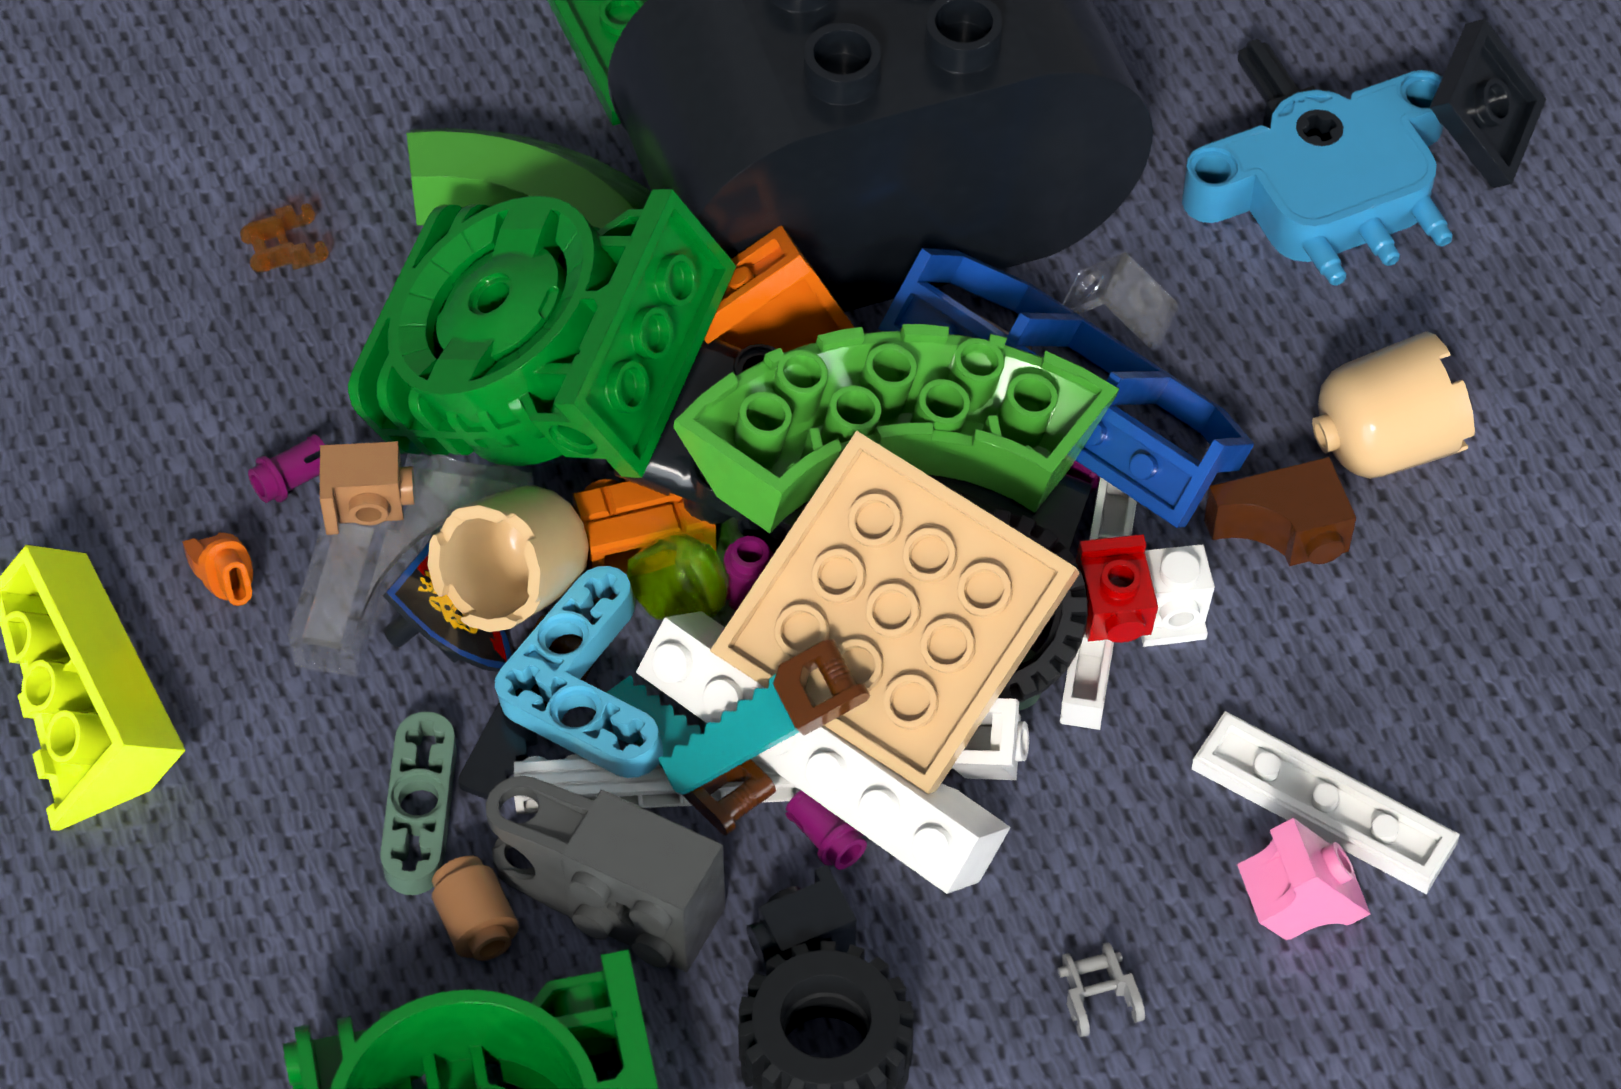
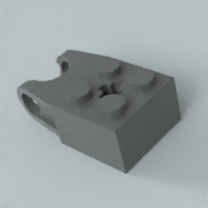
(613, 869)

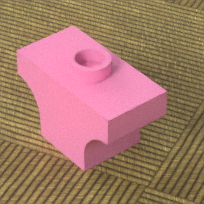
(1302, 882)

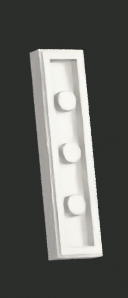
(1326, 802)

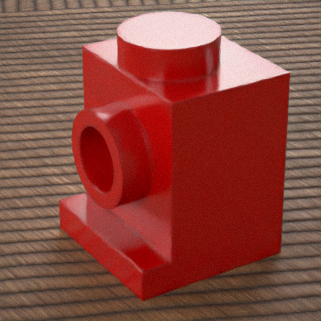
(1117, 588)

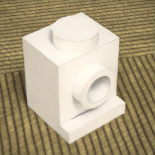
(1182, 593)
(996, 744)

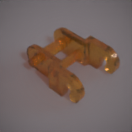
(286, 253)

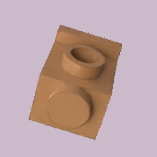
(363, 484)

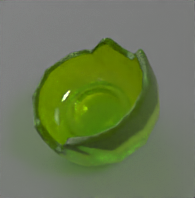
(678, 576)

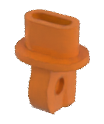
(222, 566)

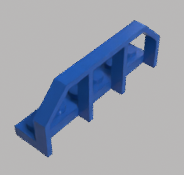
(1120, 446)

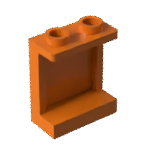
(775, 299)

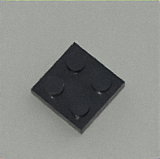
(1488, 103)

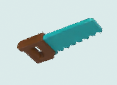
(766, 719)
(675, 731)

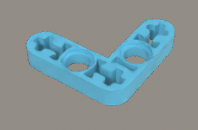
(560, 677)

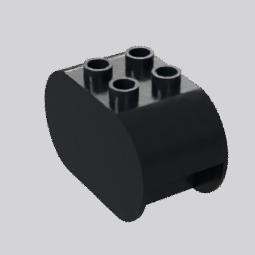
(883, 127)

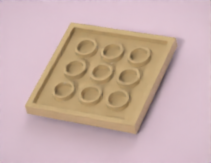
(917, 595)

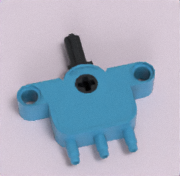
(1325, 166)

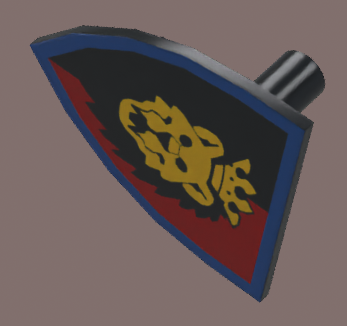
(440, 620)

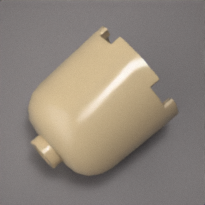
(1393, 409)
(508, 556)

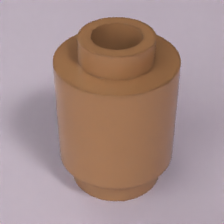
(473, 908)

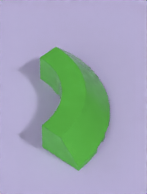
(498, 166)
(922, 393)

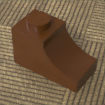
(1290, 509)

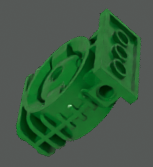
(541, 333)
(452, 1034)

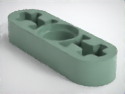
(407, 778)

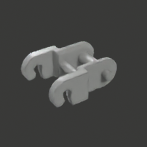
(1122, 985)

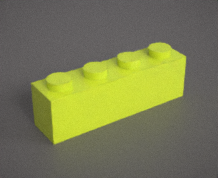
(82, 685)

